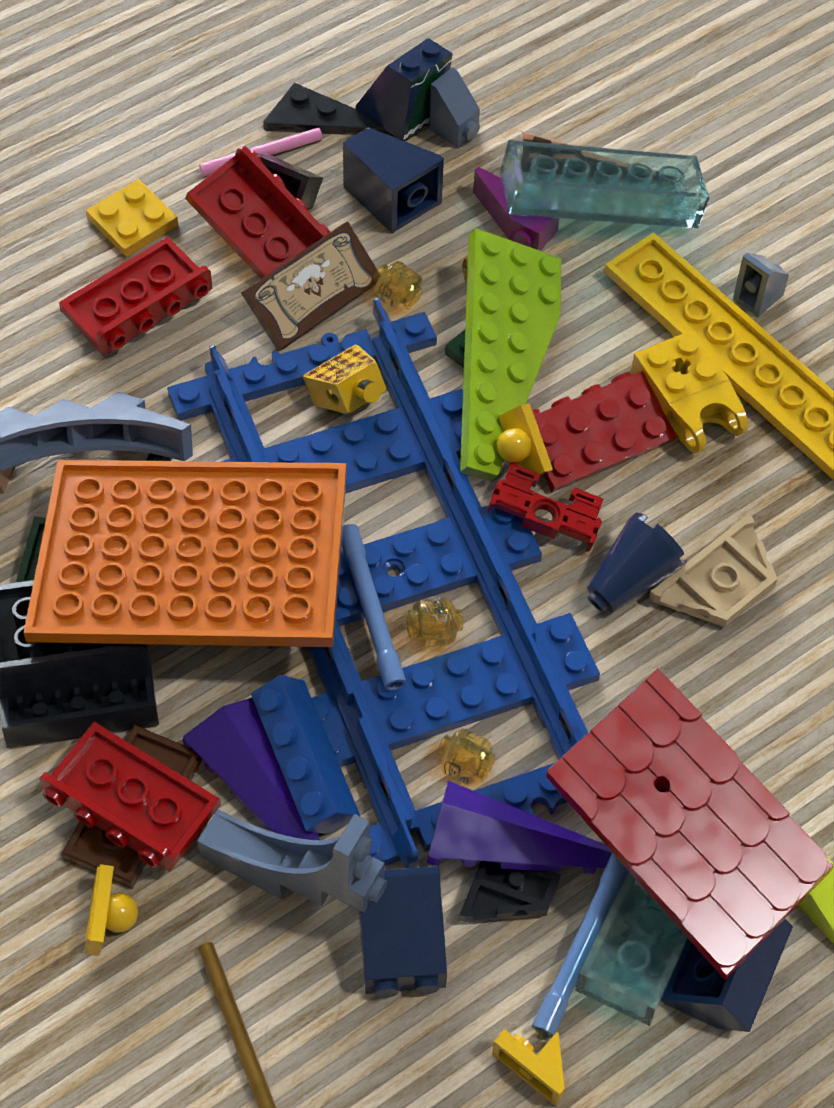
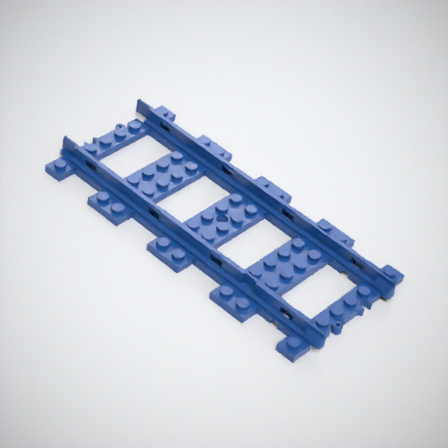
(469, 546)

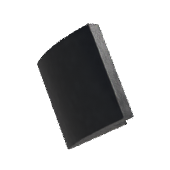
(65, 687)

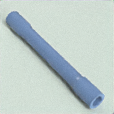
(387, 657)
(557, 998)

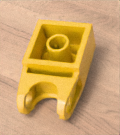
(691, 388)

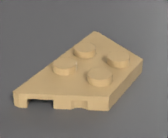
(721, 577)

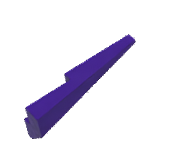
(241, 754)
(485, 829)

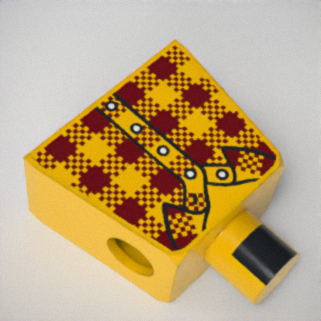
(345, 381)

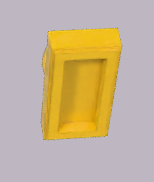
(522, 440)
(110, 912)

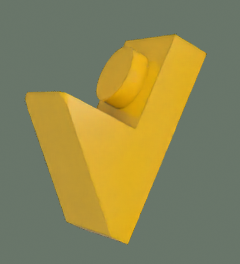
(540, 1071)

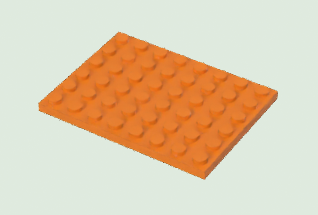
(190, 554)

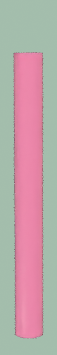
(270, 148)

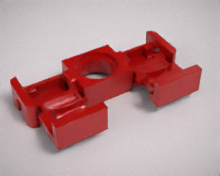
(574, 521)

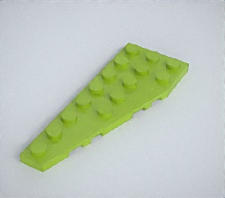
(508, 328)

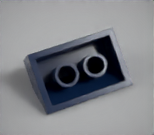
(727, 1003)

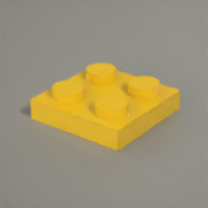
(132, 217)

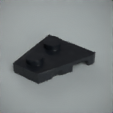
(508, 893)

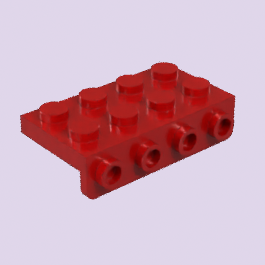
(255, 212)
(136, 296)
(602, 429)
(130, 797)

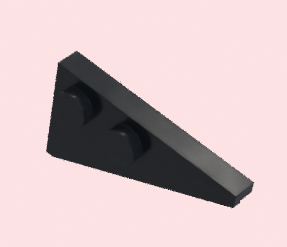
(310, 110)

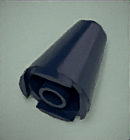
(634, 564)

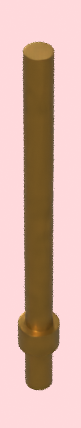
(236, 1026)

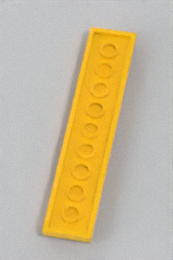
(749, 356)

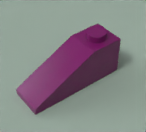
(526, 230)

